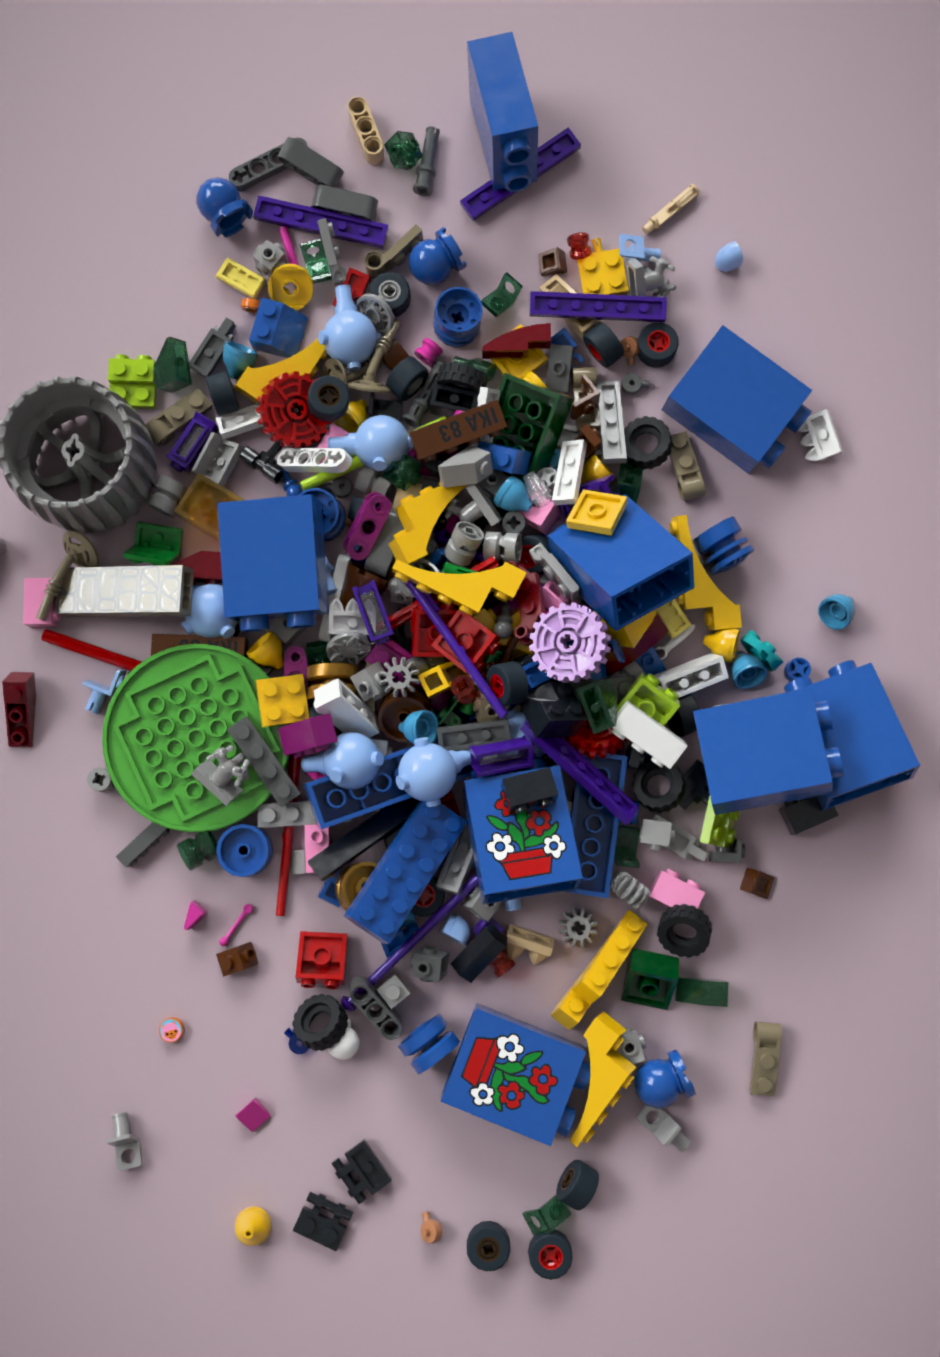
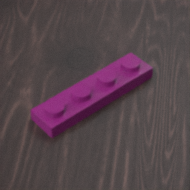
(384, 654)

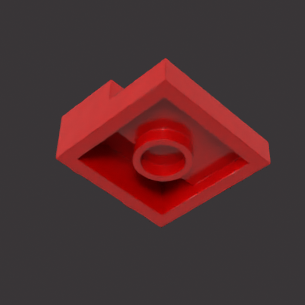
(425, 631)
(473, 636)
(321, 959)

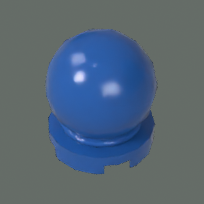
(222, 206)
(434, 259)
(662, 1081)

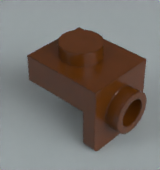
(592, 439)
(237, 959)

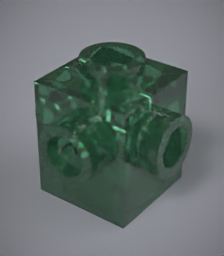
(403, 150)
(403, 472)

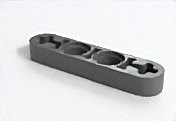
(264, 159)

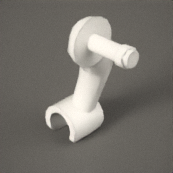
(675, 641)

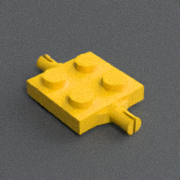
(603, 272)

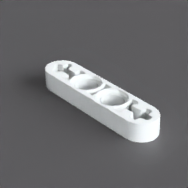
(315, 455)
(338, 578)

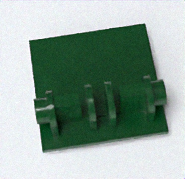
(446, 716)

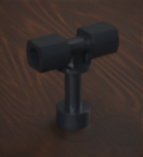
(264, 461)

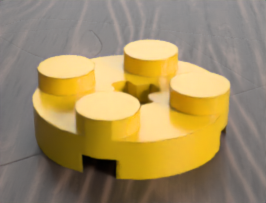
(298, 276)

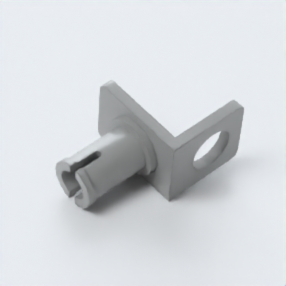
(664, 1128)
(123, 1141)

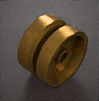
(324, 673)
(350, 881)

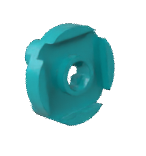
(761, 650)

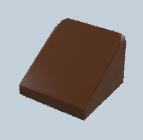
(552, 262)
(394, 356)
(757, 883)

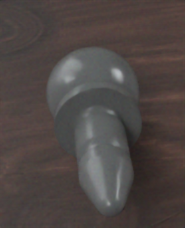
(503, 626)

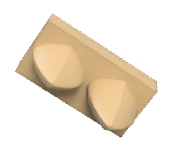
(519, 939)

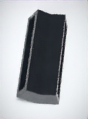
(479, 953)

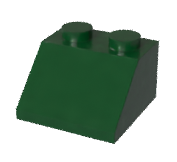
(650, 979)

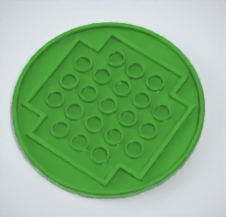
(168, 722)

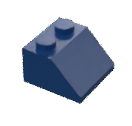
(277, 329)

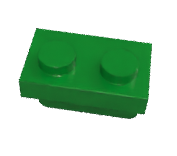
(155, 544)

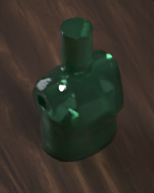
(486, 367)

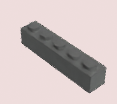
(141, 844)

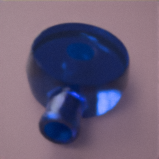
(294, 1047)

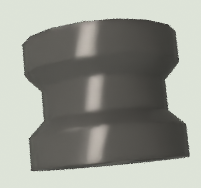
(513, 527)

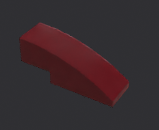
(517, 342)
(652, 635)

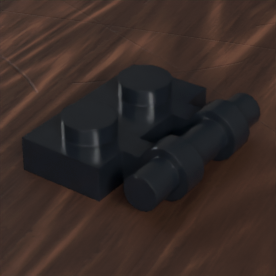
(367, 1166)
(320, 1227)

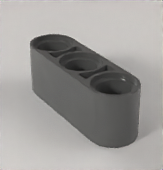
(309, 163)
(345, 202)
(381, 557)
(377, 1018)

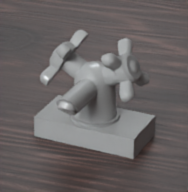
(645, 279)
(475, 509)
(219, 778)

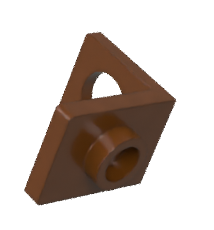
(587, 403)

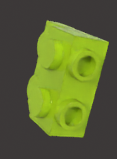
(133, 380)
(652, 698)
(719, 828)

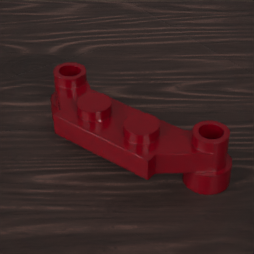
(530, 604)

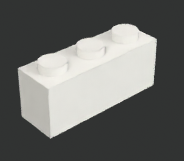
(694, 674)
(346, 709)
(648, 735)

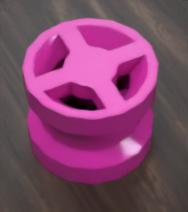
(428, 351)

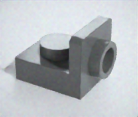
(724, 855)

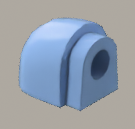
(729, 257)
(456, 929)

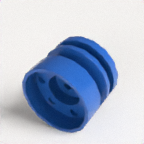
(455, 305)
(332, 509)
(723, 546)

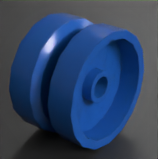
(241, 836)
(430, 1045)

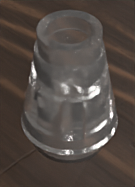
(537, 490)

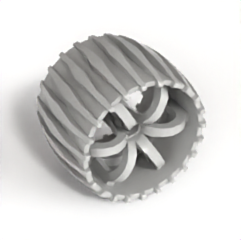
(32, 422)

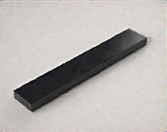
(361, 838)

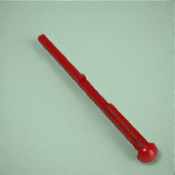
(287, 838)

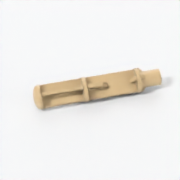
(671, 208)

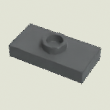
(559, 368)

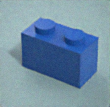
(507, 458)

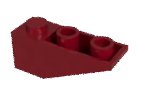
(205, 565)
(20, 703)

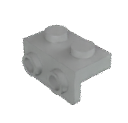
(217, 459)

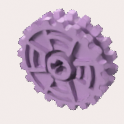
(565, 624)

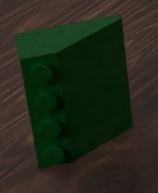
(532, 419)

